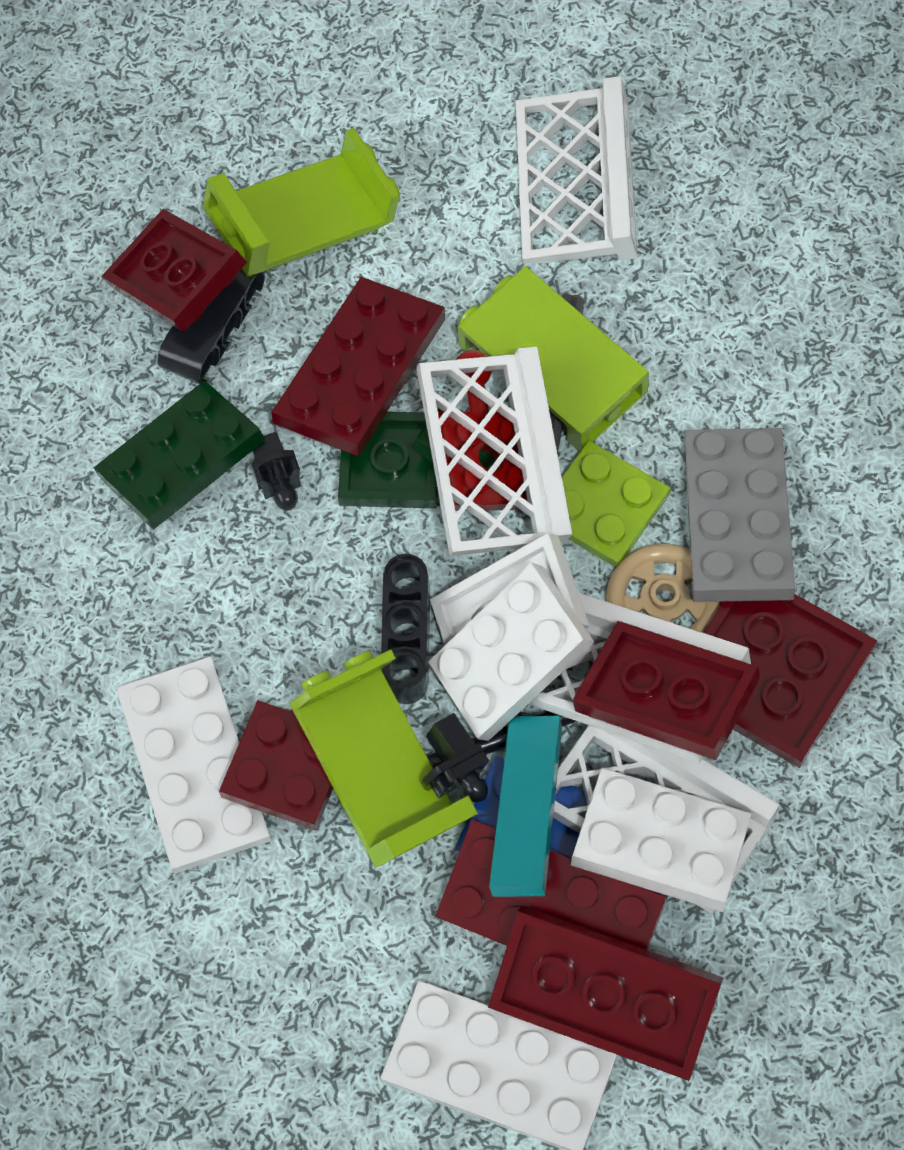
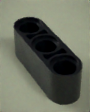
(205, 341)
(406, 607)

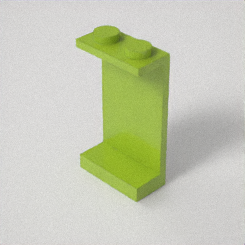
(303, 207)
(583, 370)
(374, 758)

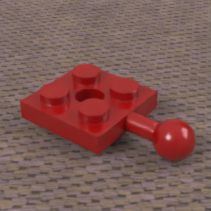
(457, 436)

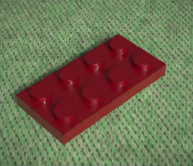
(358, 366)
(570, 895)
(605, 992)

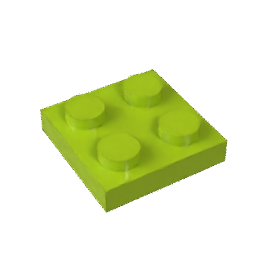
(609, 502)

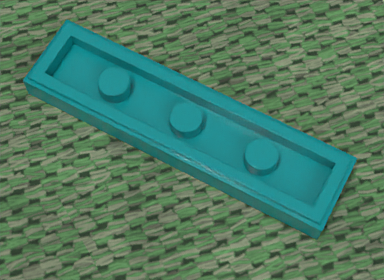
(526, 807)

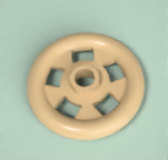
(640, 566)

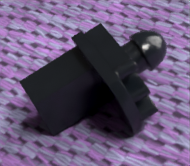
(277, 472)
(461, 761)

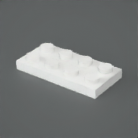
(184, 753)
(498, 1068)

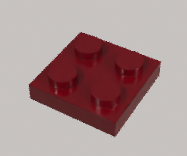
(277, 769)

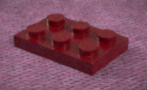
(174, 269)
(666, 689)

